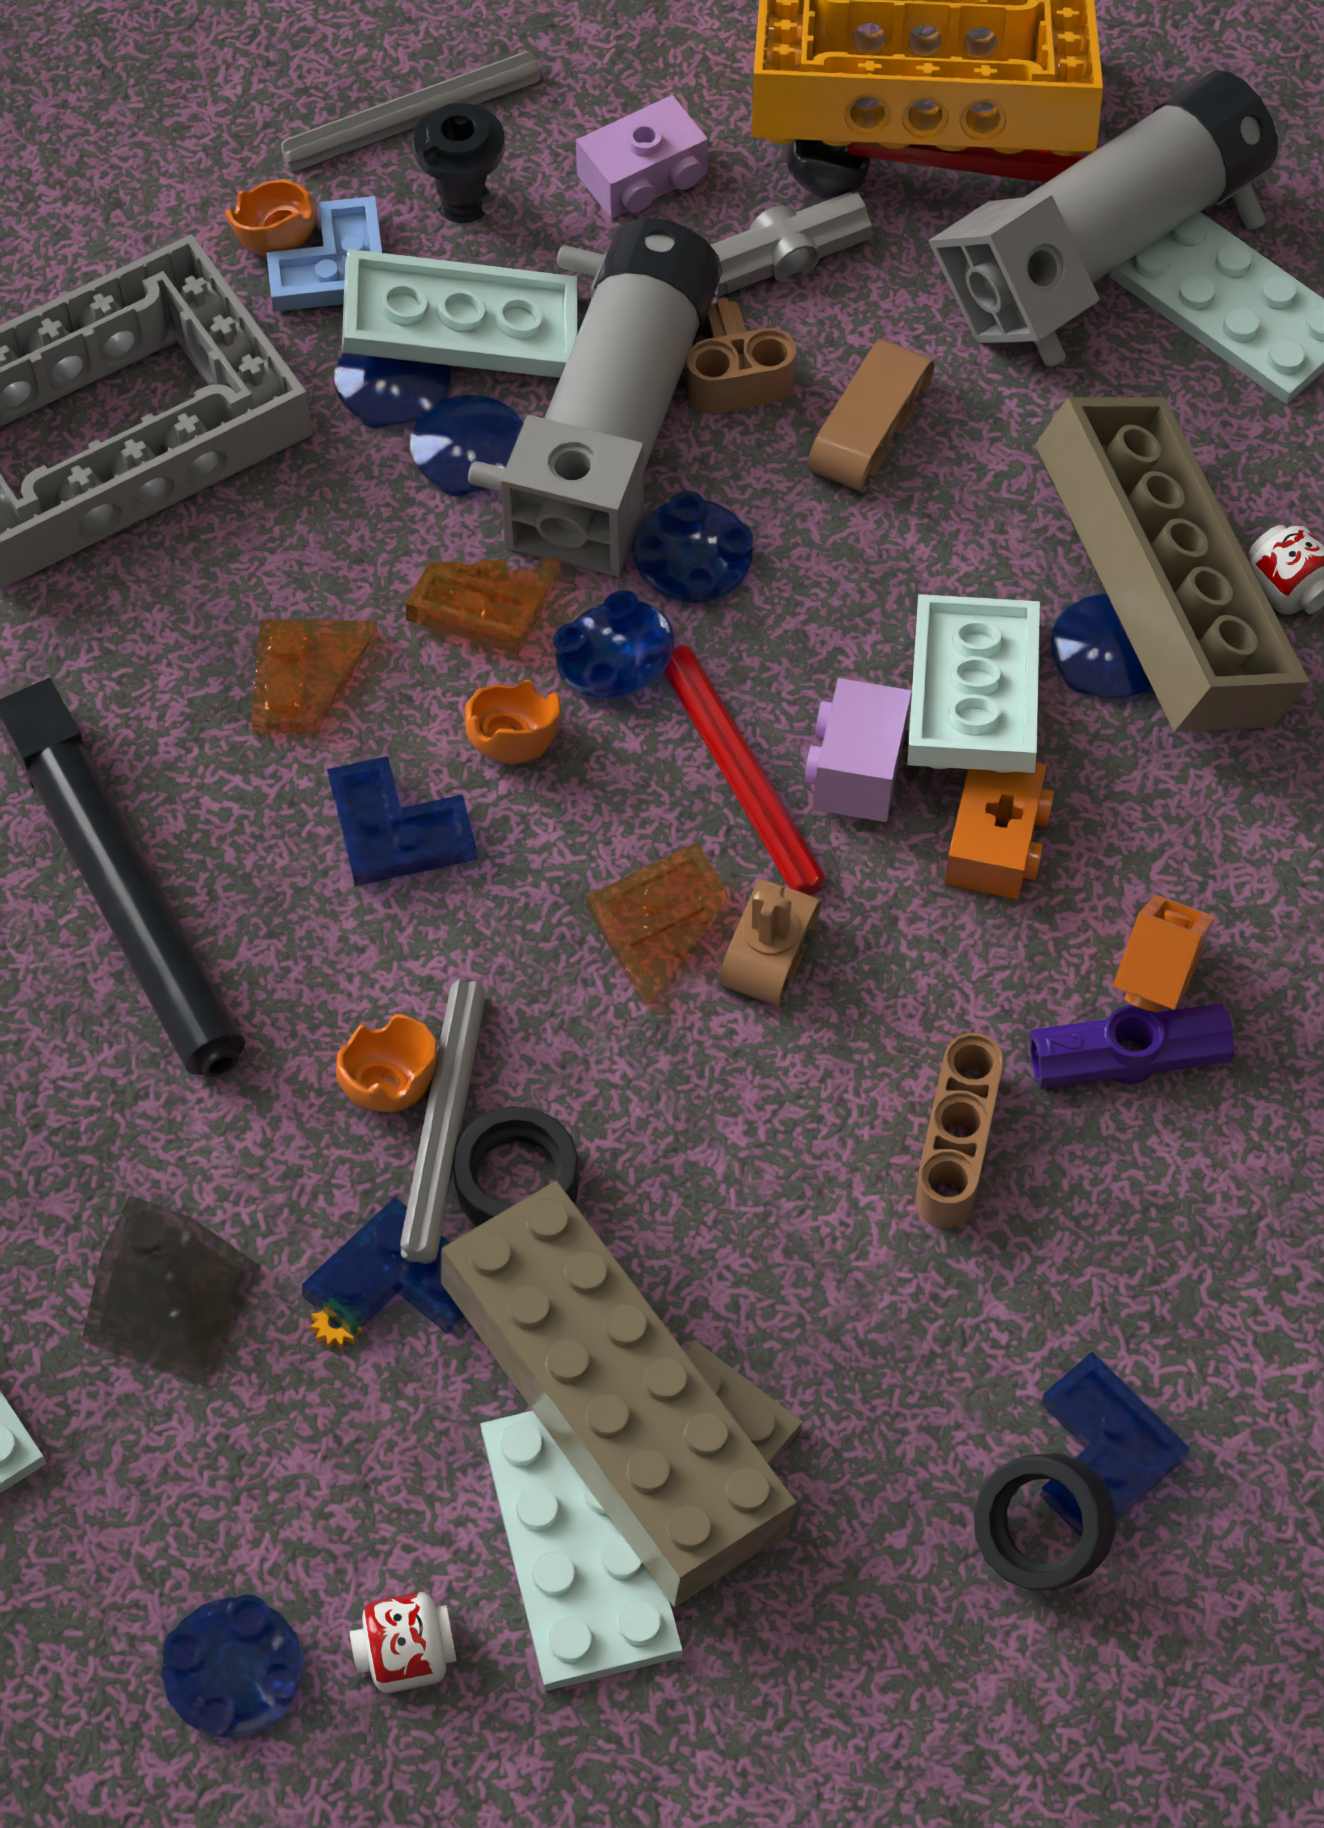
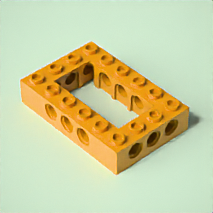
(1034, 69)

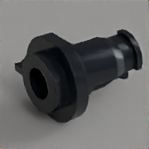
(459, 150)

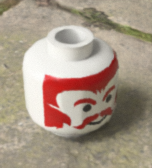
(1290, 569)
(403, 1642)

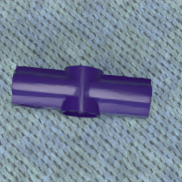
(1093, 1050)

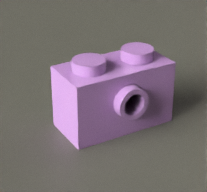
(642, 157)
(859, 749)

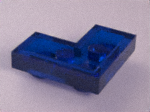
(393, 840)
(372, 1271)
(1120, 1438)

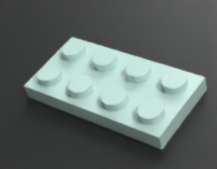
(1232, 303)
(458, 313)
(975, 684)
(579, 1580)

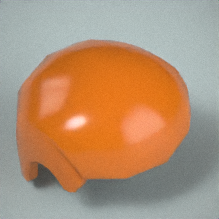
(273, 217)
(498, 708)
(400, 1051)

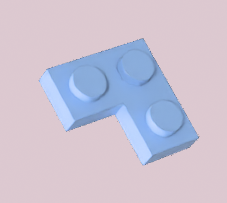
(317, 274)

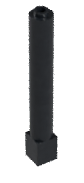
(120, 879)

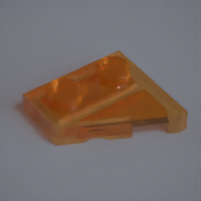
(483, 600)
(303, 669)
(658, 916)

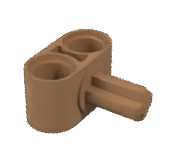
(738, 366)
(769, 941)

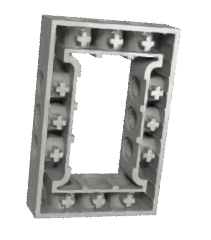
(235, 421)

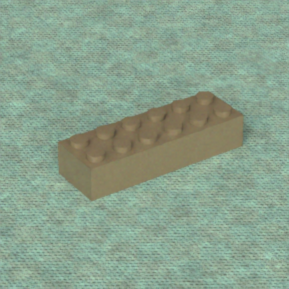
(1171, 564)
(616, 1393)

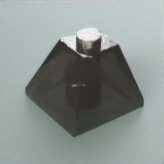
(167, 1291)

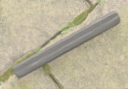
(406, 111)
(442, 1122)

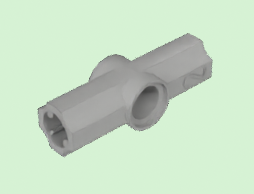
(791, 241)

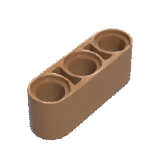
(869, 413)
(964, 1104)

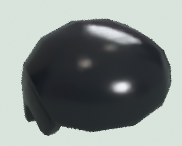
(825, 168)

